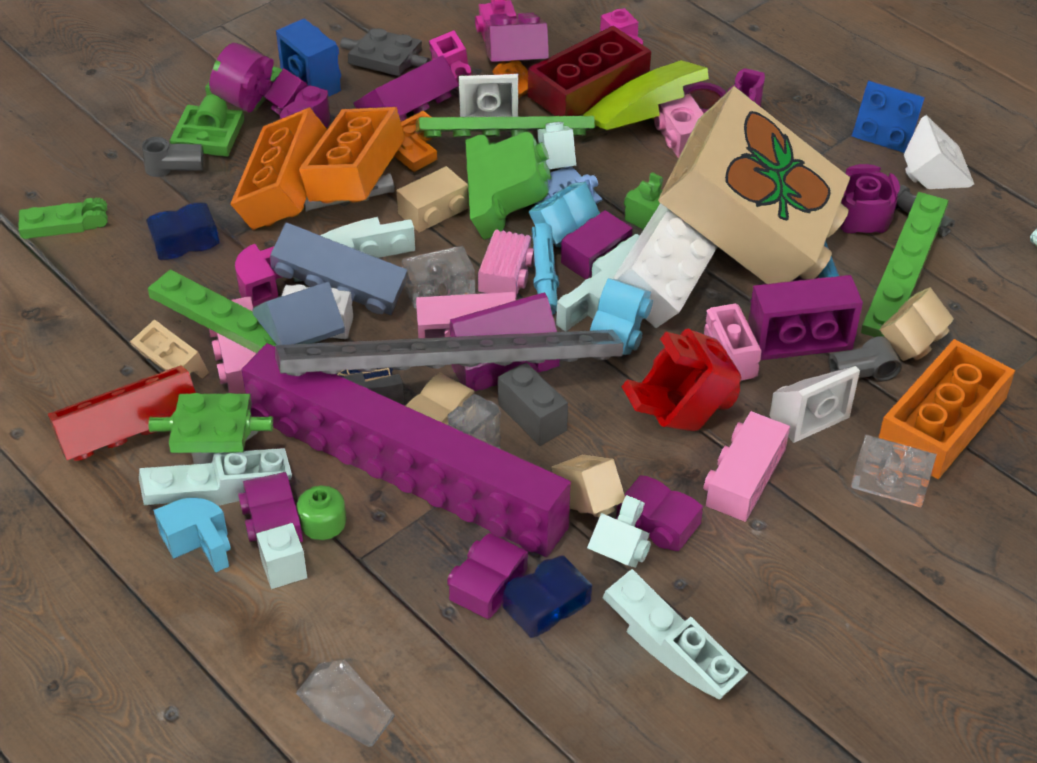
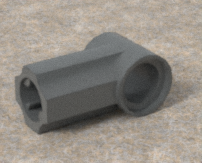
(163, 157)
(873, 359)

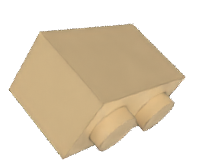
(433, 198)
(593, 484)

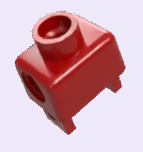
(693, 375)

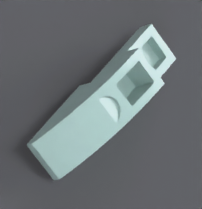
(374, 238)
(585, 298)
(212, 481)
(674, 642)

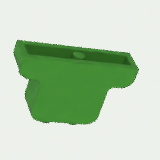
(504, 178)

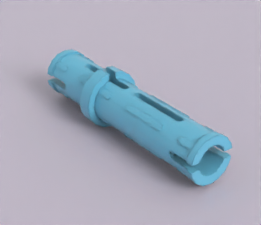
(546, 277)

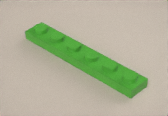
(493, 126)
(906, 261)
(210, 310)

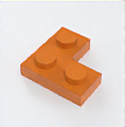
(414, 149)

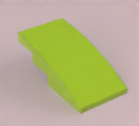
(641, 96)

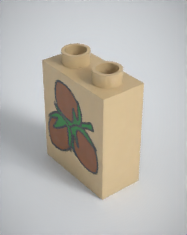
(757, 191)

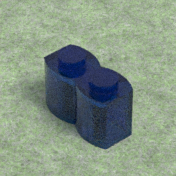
(182, 231)
(546, 596)

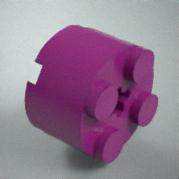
(242, 76)
(869, 199)

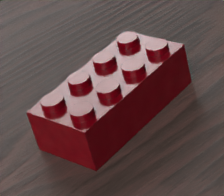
(587, 72)

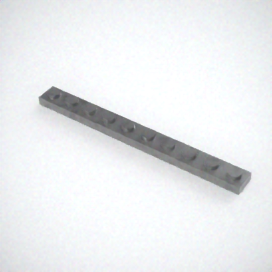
(438, 352)

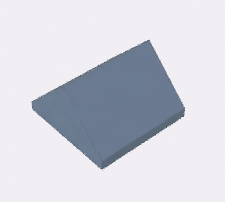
(301, 316)

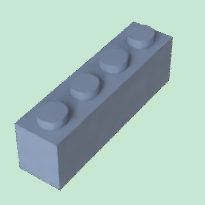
(321, 260)

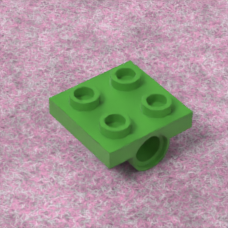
(209, 125)

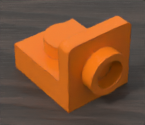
(514, 67)

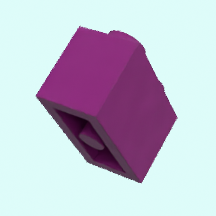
(592, 241)

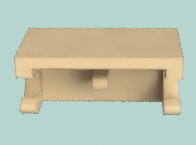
(168, 350)

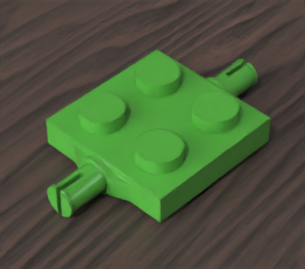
(210, 423)

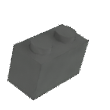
(532, 403)

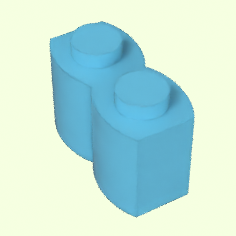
(566, 210)
(622, 310)

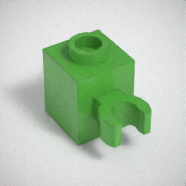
(643, 201)

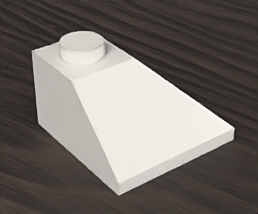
(488, 95)
(936, 158)
(815, 402)

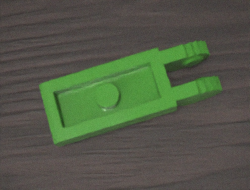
(62, 218)

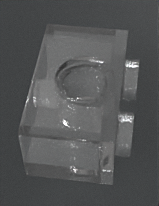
(439, 274)
(893, 470)

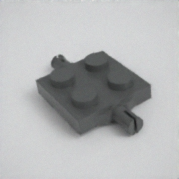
(384, 51)

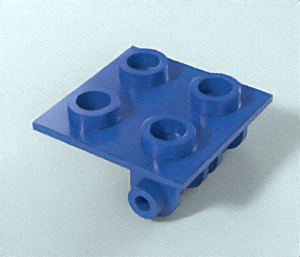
(887, 116)

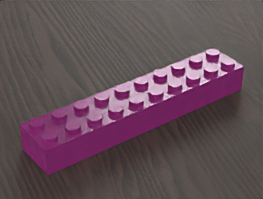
(413, 452)

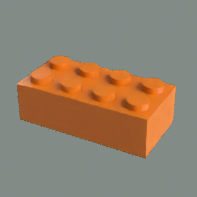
(352, 155)
(272, 179)
(948, 404)

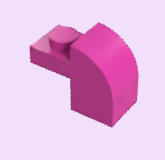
(255, 275)

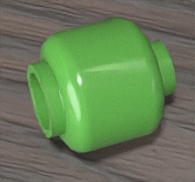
(321, 512)

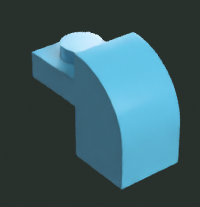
(192, 525)

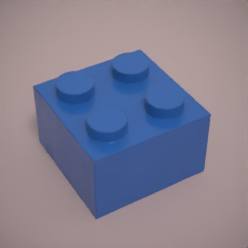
(309, 55)

